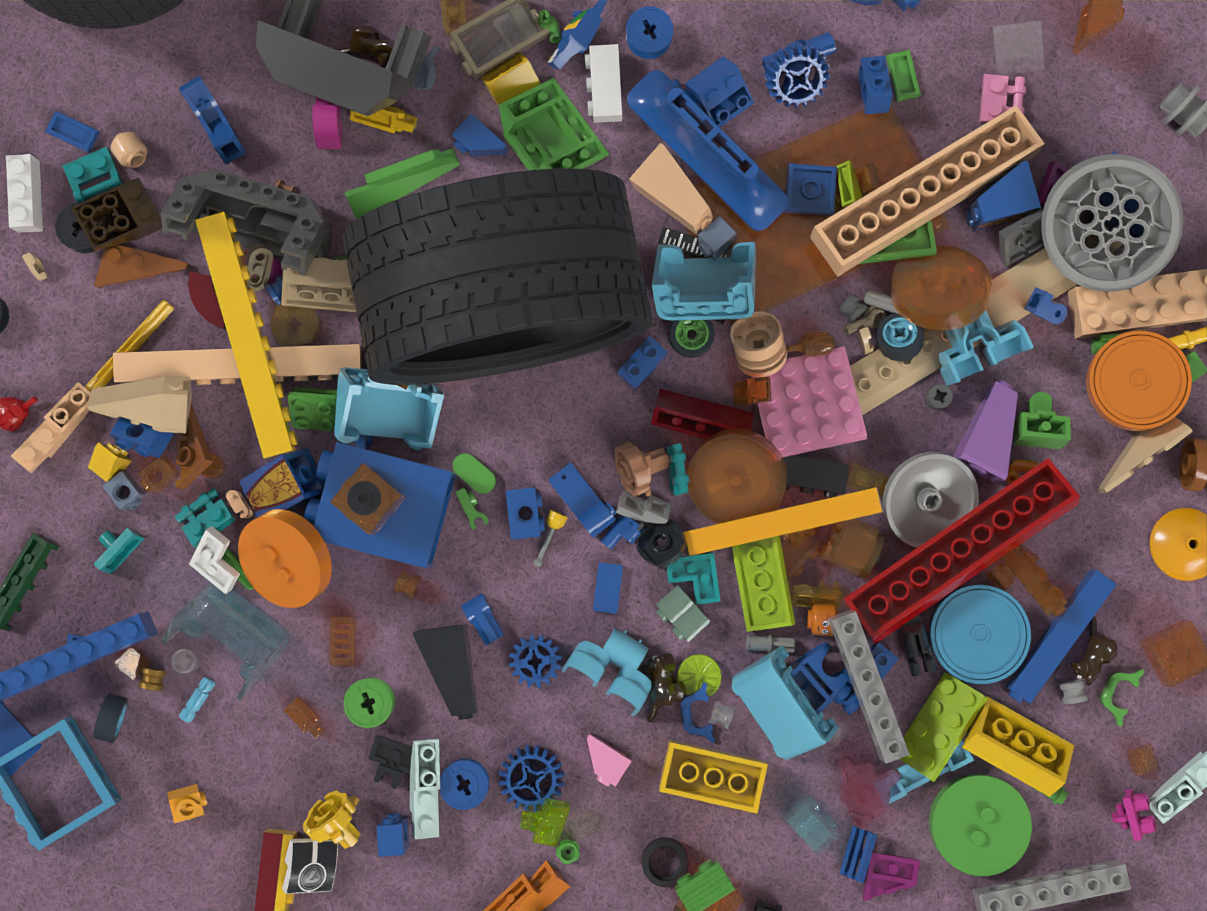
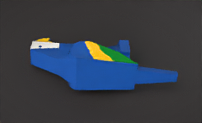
(577, 34)

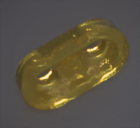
(453, 14)

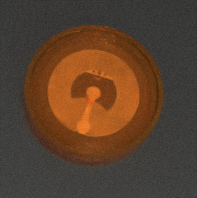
(941, 289)
(736, 476)

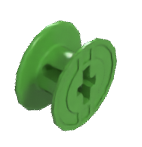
(356, 709)

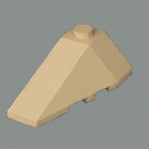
(155, 401)
(1141, 450)

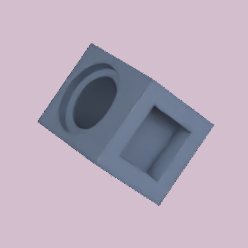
(716, 238)
(114, 489)

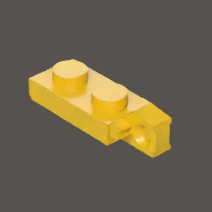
(388, 119)

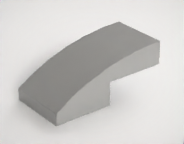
(649, 510)

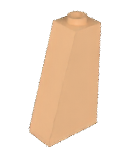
(670, 189)

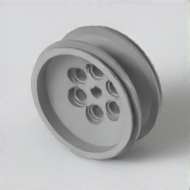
(1142, 256)

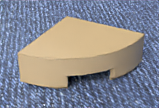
(38, 266)
(863, 337)

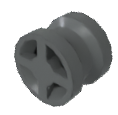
(853, 308)
(934, 399)

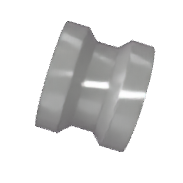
(1073, 692)

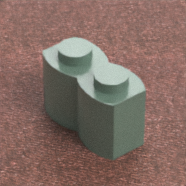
(682, 614)

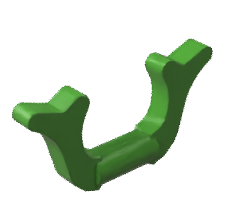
(1109, 688)

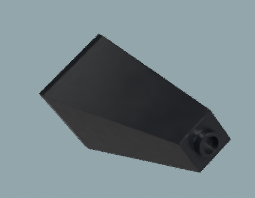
(450, 663)

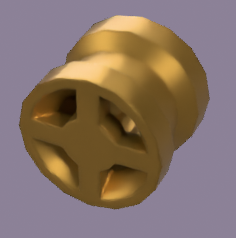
(152, 678)

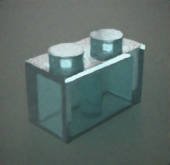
(810, 824)

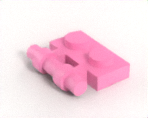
(995, 93)

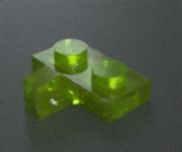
(547, 823)

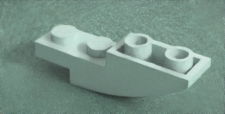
(424, 788)
(1180, 788)

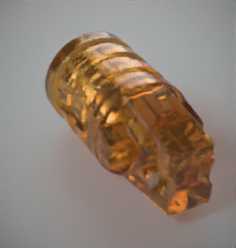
(304, 717)

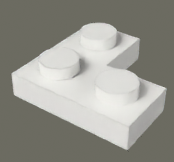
(209, 560)

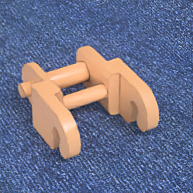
(239, 504)

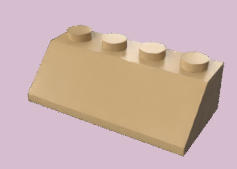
(323, 286)

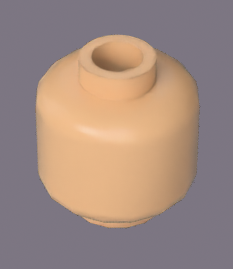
(129, 149)

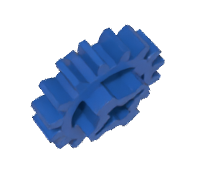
(524, 662)

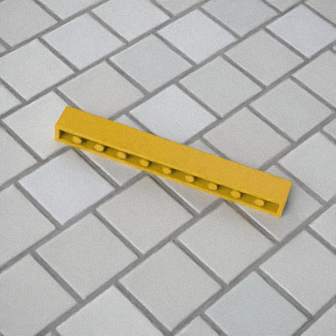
(246, 336)

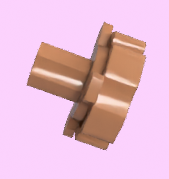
(638, 467)

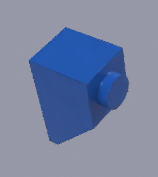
(477, 139)

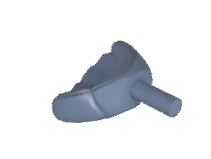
(427, 72)

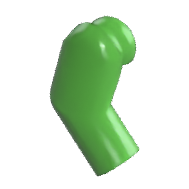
(548, 21)

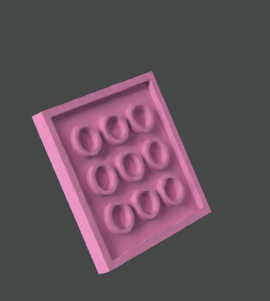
(812, 404)

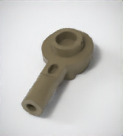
(871, 320)

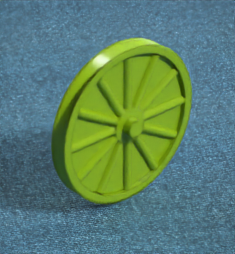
(699, 669)

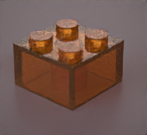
(1176, 653)

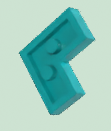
(702, 572)

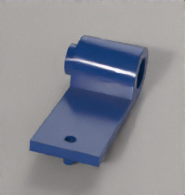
(582, 500)

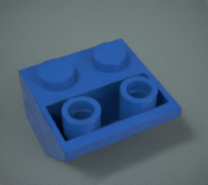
(720, 91)

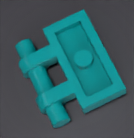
(676, 471)
(217, 515)

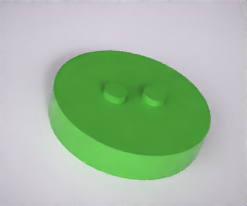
(980, 824)

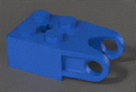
(812, 680)

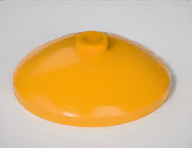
(1171, 544)

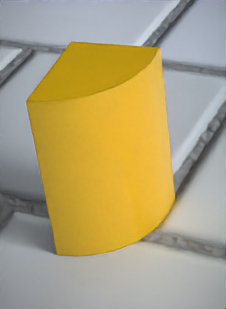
(510, 79)

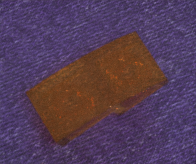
(752, 391)

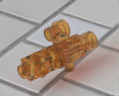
(1033, 578)

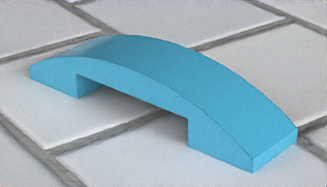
(912, 779)

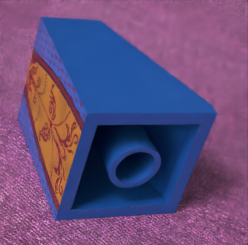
(1005, 201)
(283, 483)

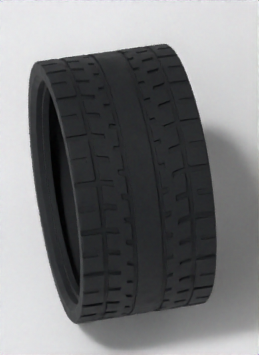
(496, 275)

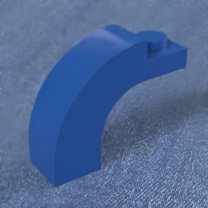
(213, 120)

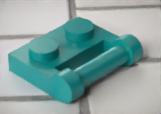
(89, 169)

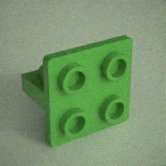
(312, 408)

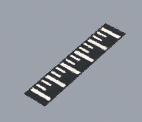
(685, 242)

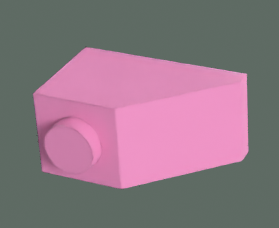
(607, 761)

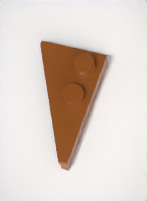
(126, 264)
(192, 452)

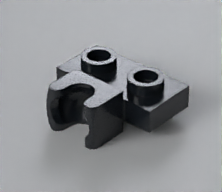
(393, 759)

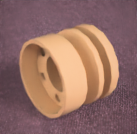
(759, 344)

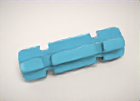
(197, 699)

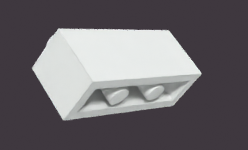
(604, 83)
(24, 193)

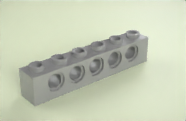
(868, 686)
(1054, 888)

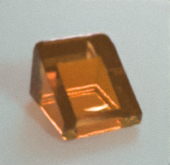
(132, 662)
(1142, 759)

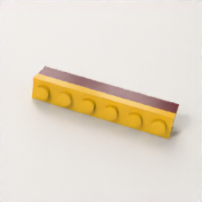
(273, 871)

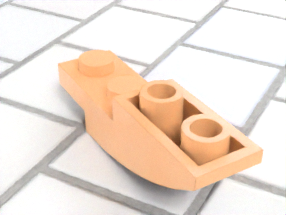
(55, 429)

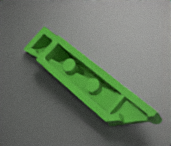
(399, 180)

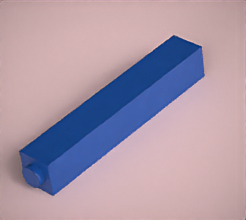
(1059, 637)

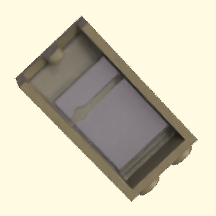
(496, 37)

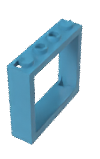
(90, 765)

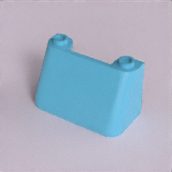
(704, 285)
(385, 409)
(782, 706)

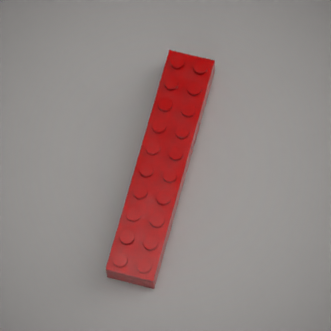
(962, 550)

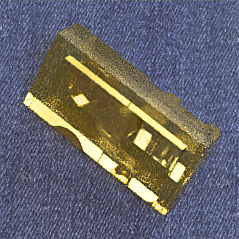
(863, 478)
(807, 596)

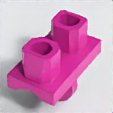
(1133, 804)

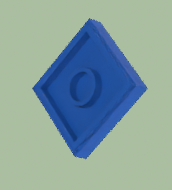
(811, 189)

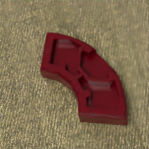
(205, 298)

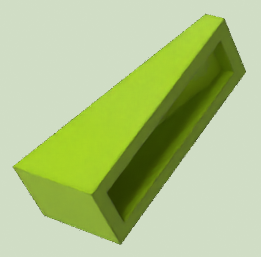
(848, 184)

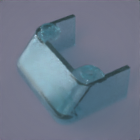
(237, 626)

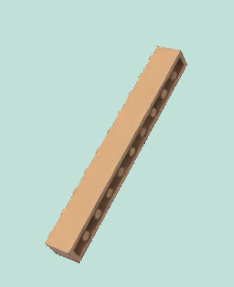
(220, 364)

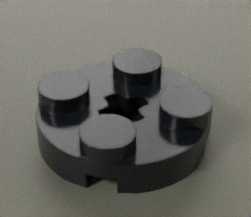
(670, 552)

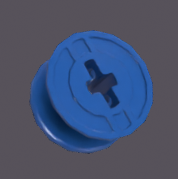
(655, 20)
(457, 796)

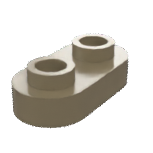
(259, 265)

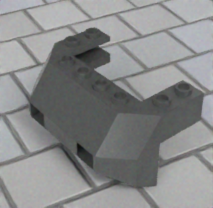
(332, 73)
(262, 213)

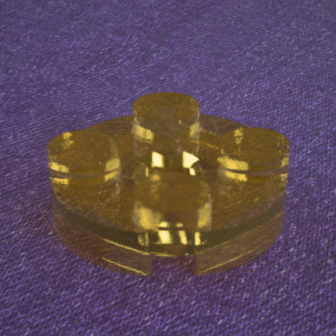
(284, 333)

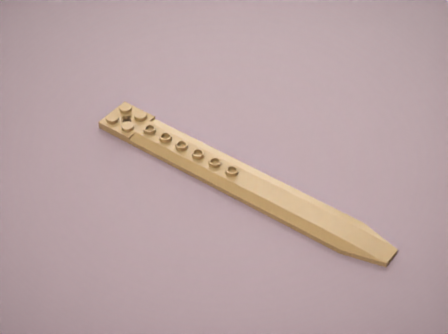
(880, 378)

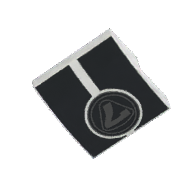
(310, 866)

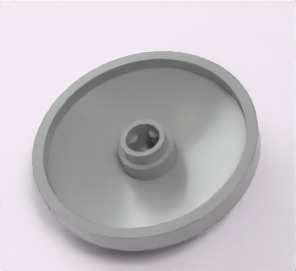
(928, 496)

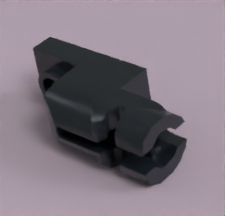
(916, 644)

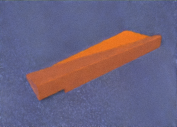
(531, 893)

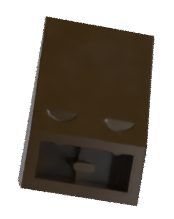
(118, 215)

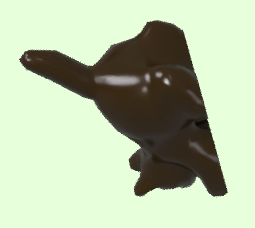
(367, 42)
(1098, 652)
(664, 687)

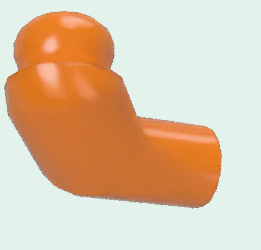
(1018, 466)

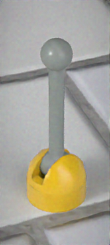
(555, 521)

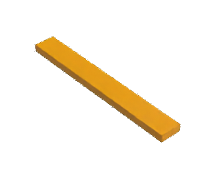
(784, 521)

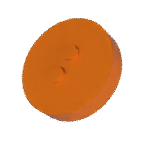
(1138, 381)
(284, 558)

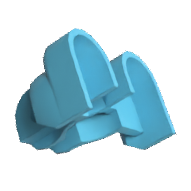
(998, 342)
(623, 653)

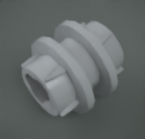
(1185, 109)

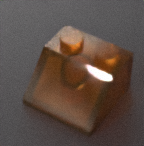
(1096, 21)

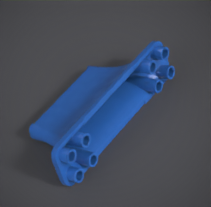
(748, 194)

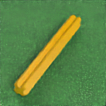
(133, 343)

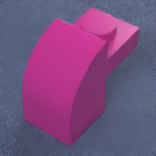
(327, 124)

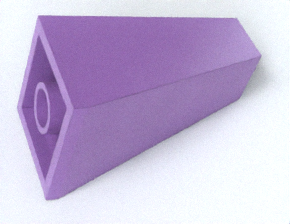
(989, 435)

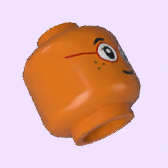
(818, 621)

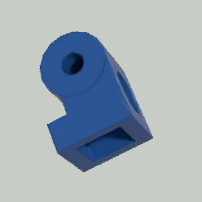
(1044, 307)

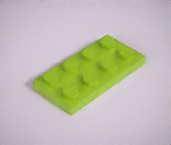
(763, 584)
(941, 725)

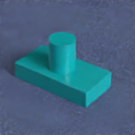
(117, 549)

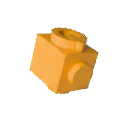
(186, 803)

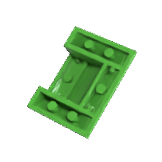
(549, 130)

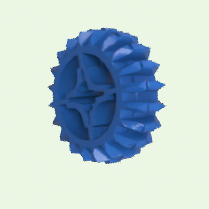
(806, 57)
(522, 758)

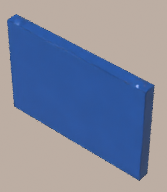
(12, 736)

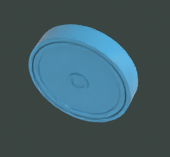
(979, 634)

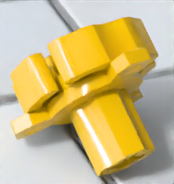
(332, 820)

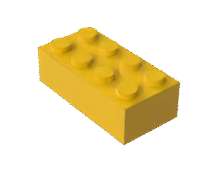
(1019, 747)
(713, 776)

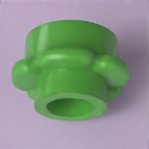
(572, 856)

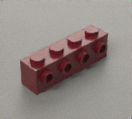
(697, 415)

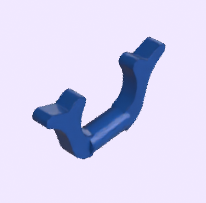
(688, 725)

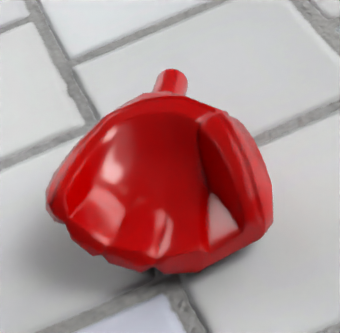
(14, 412)

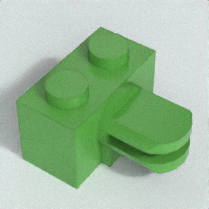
(1041, 425)

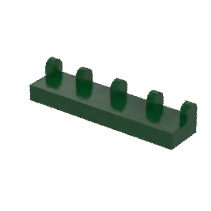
(22, 575)

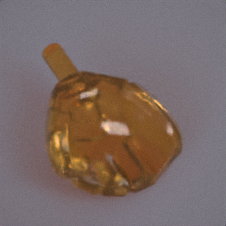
(814, 344)

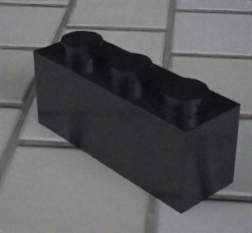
(816, 475)

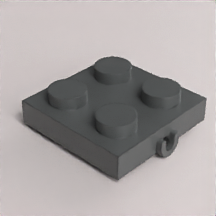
(1021, 237)

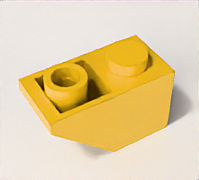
(108, 460)

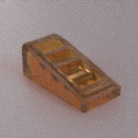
(352, 621)

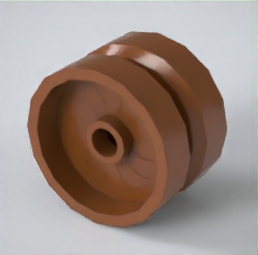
(1193, 464)

